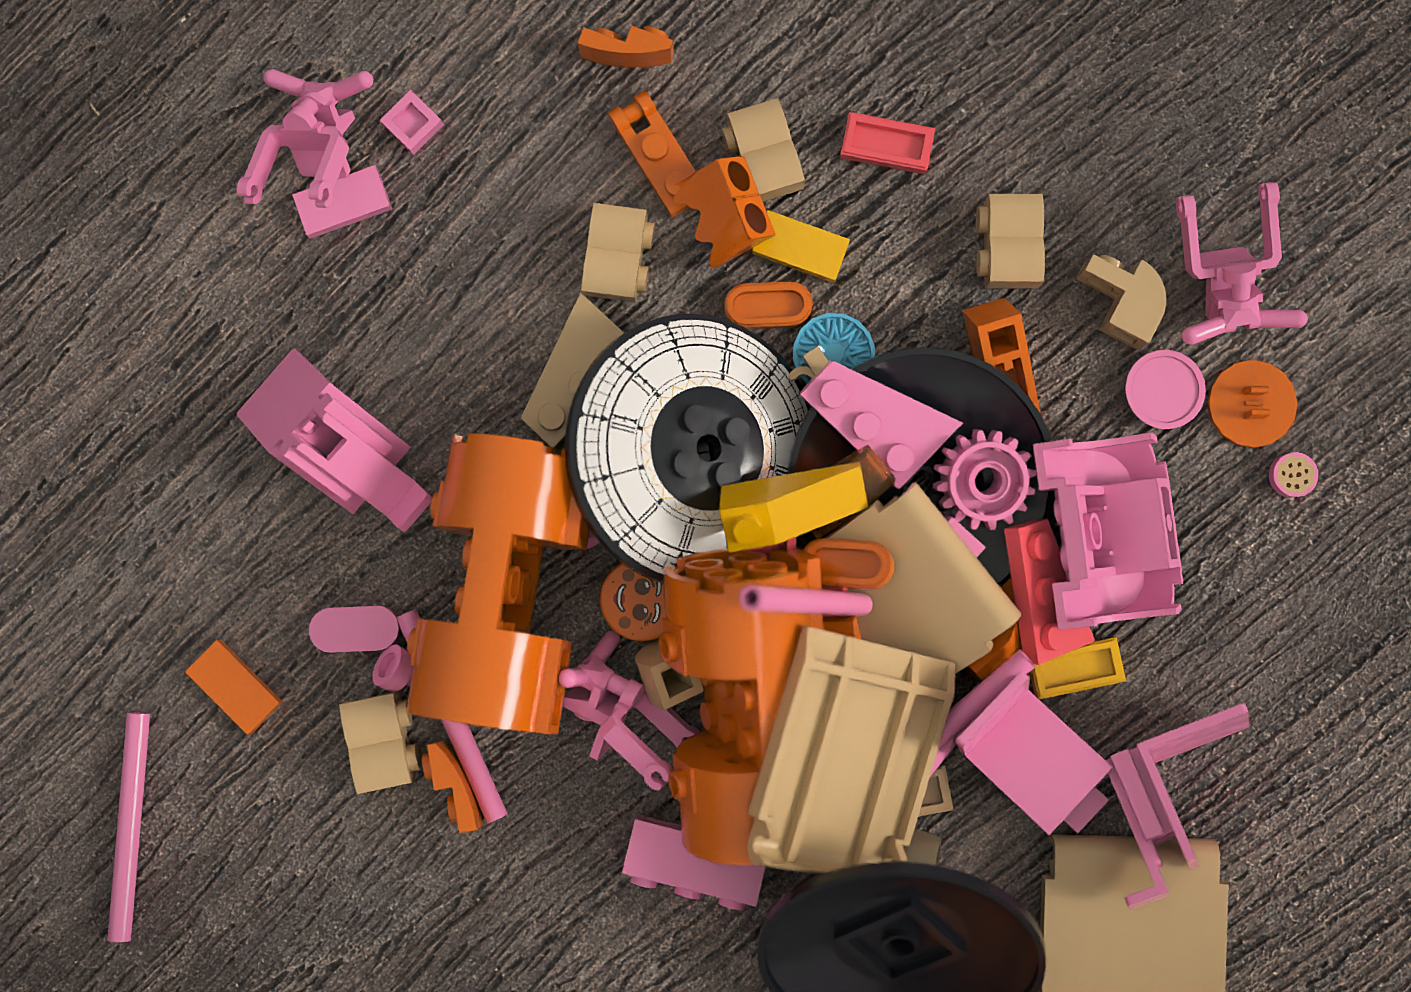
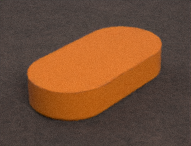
(768, 305)
(852, 563)

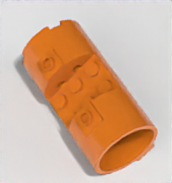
(488, 665)
(744, 671)

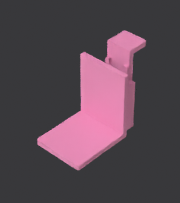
(332, 442)
(1036, 759)
(1145, 795)

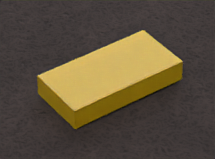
(803, 247)
(1079, 670)

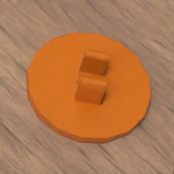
(1252, 403)

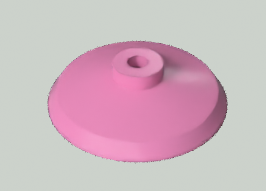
(1165, 389)

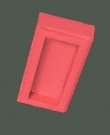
(887, 143)

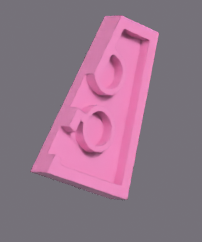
(872, 414)

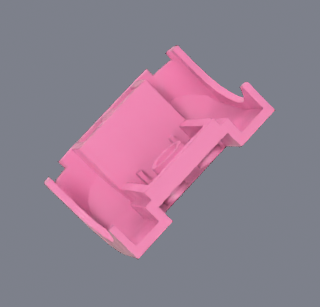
(1113, 529)

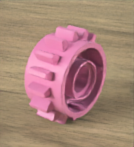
(1009, 479)

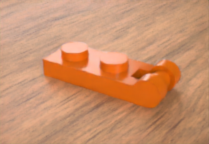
(654, 150)

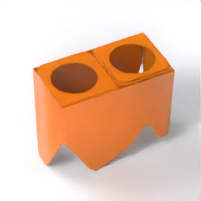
(729, 208)

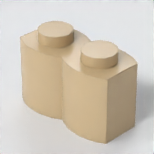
(766, 143)
(1012, 241)
(616, 253)
(379, 742)

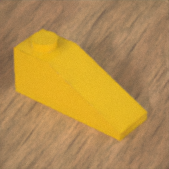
(789, 505)

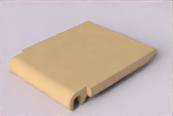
(939, 591)
(848, 754)
(1157, 947)

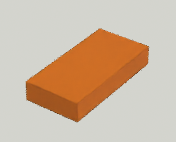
(234, 687)

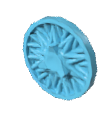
(838, 337)

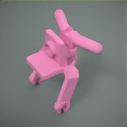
(310, 131)
(1232, 274)
(606, 699)

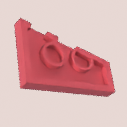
(1033, 568)

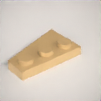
(579, 344)

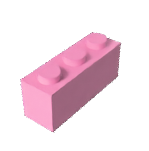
(660, 857)

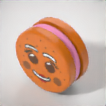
(633, 604)

